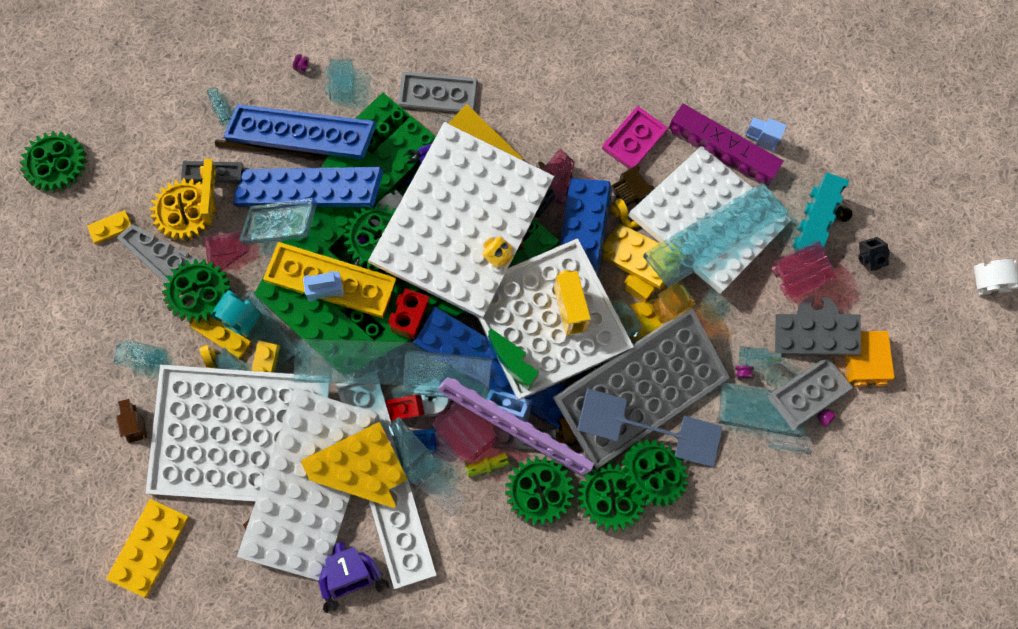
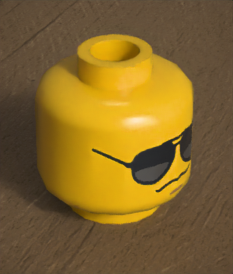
(497, 251)

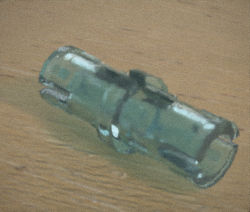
(219, 106)

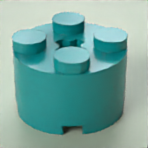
(235, 314)

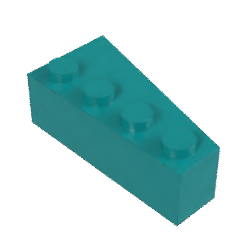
(820, 210)

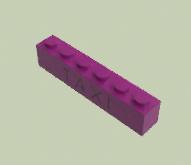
(725, 144)

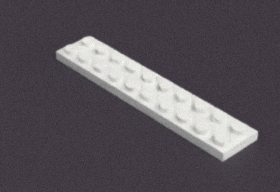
(397, 527)

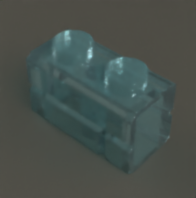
(340, 80)

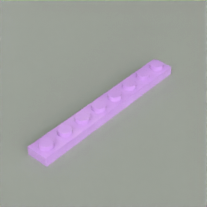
(510, 423)

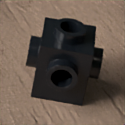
(874, 254)

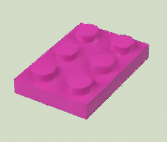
(634, 138)

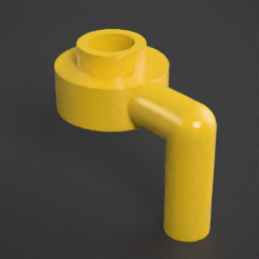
(620, 210)
(208, 355)

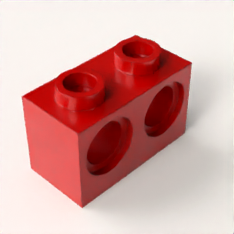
(414, 315)

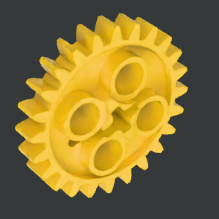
(165, 215)

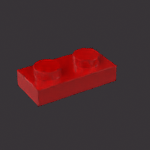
(405, 407)

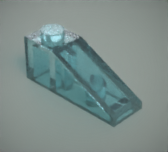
(414, 457)

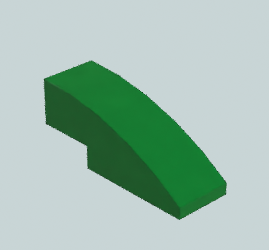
(513, 359)

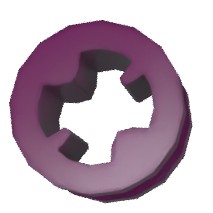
(300, 63)
(744, 372)

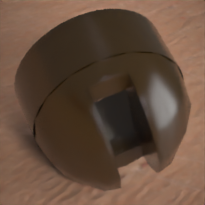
(847, 213)

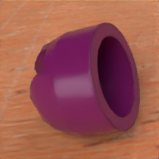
(825, 417)

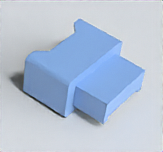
(766, 133)
(323, 286)

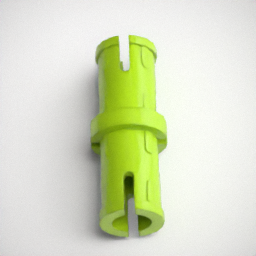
(487, 465)

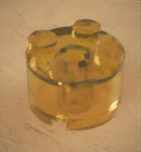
(671, 302)

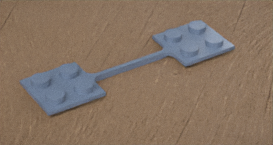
(604, 416)

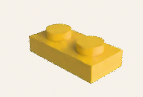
(109, 227)
(266, 357)

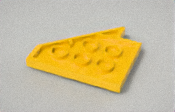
(359, 466)

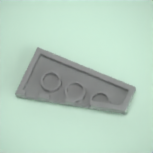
(153, 252)

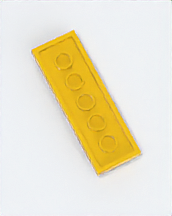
(363, 288)

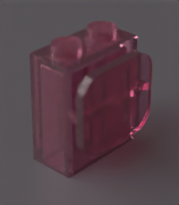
(803, 270)
(464, 433)

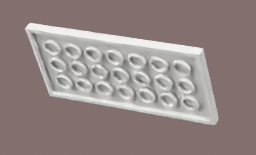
(294, 517)

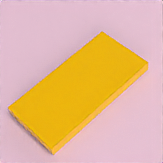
(473, 124)

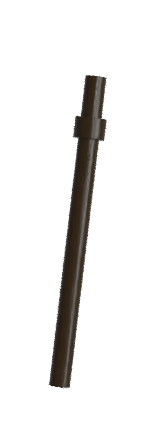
(270, 150)

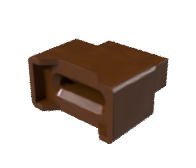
(130, 422)

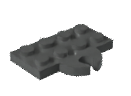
(818, 331)

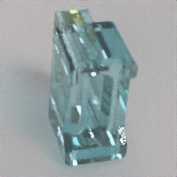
(757, 357)

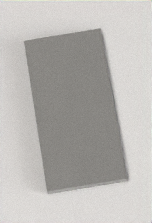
(436, 92)
(810, 392)

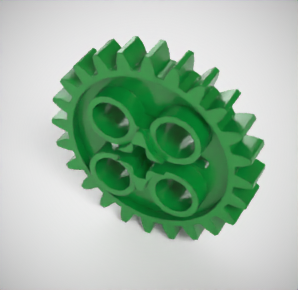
(53, 161)
(364, 251)
(192, 274)
(646, 456)
(520, 496)
(592, 498)

